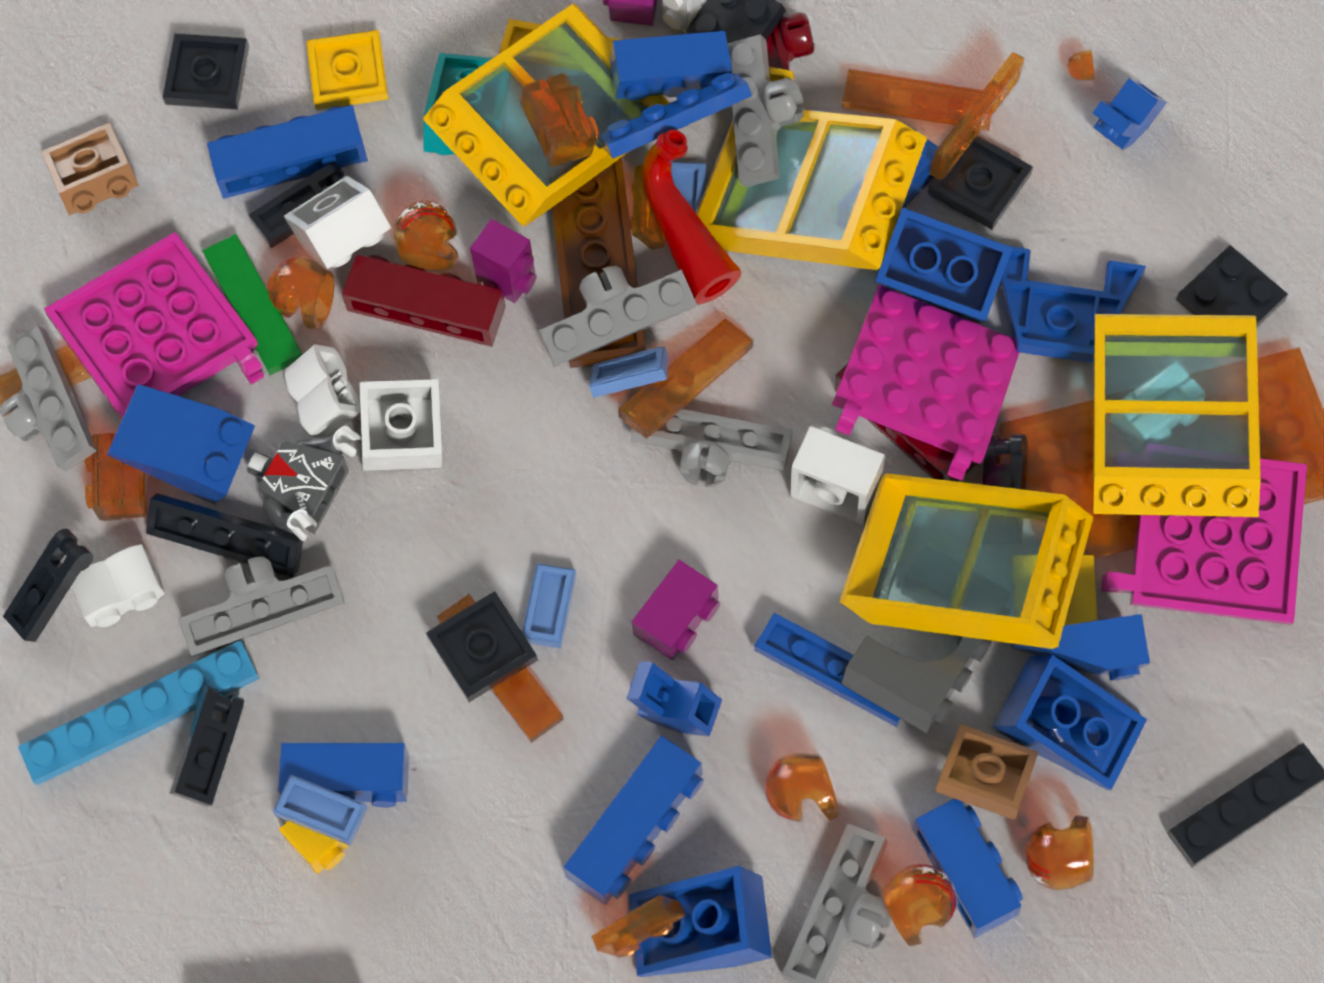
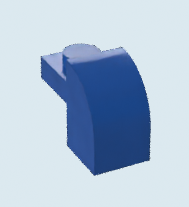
(1128, 113)
(673, 703)

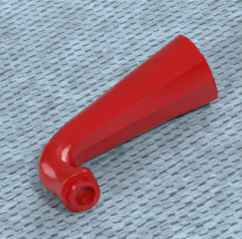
(693, 248)

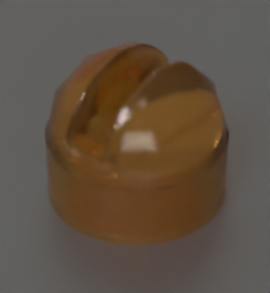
(1081, 65)

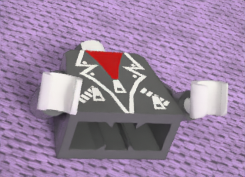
(303, 480)

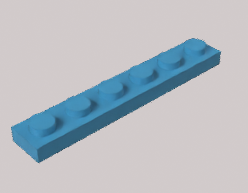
(135, 713)

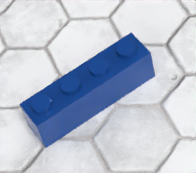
(286, 151)
(634, 820)

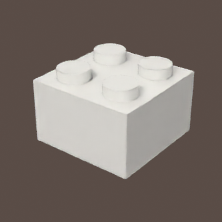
(338, 222)
(400, 424)
(836, 474)

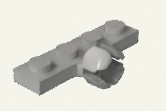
(762, 114)
(615, 312)
(46, 402)
(716, 441)
(259, 605)
(841, 909)

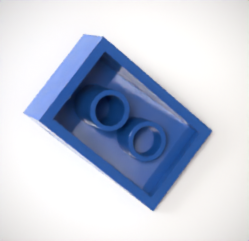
(181, 442)
(1101, 647)
(1070, 720)
(720, 929)

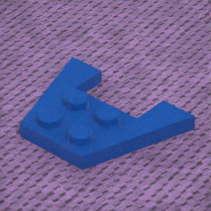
(1061, 318)

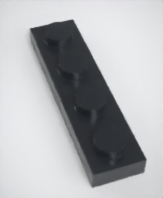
(223, 533)
(1247, 805)

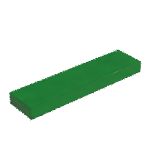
(252, 303)

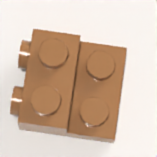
(89, 169)
(987, 771)

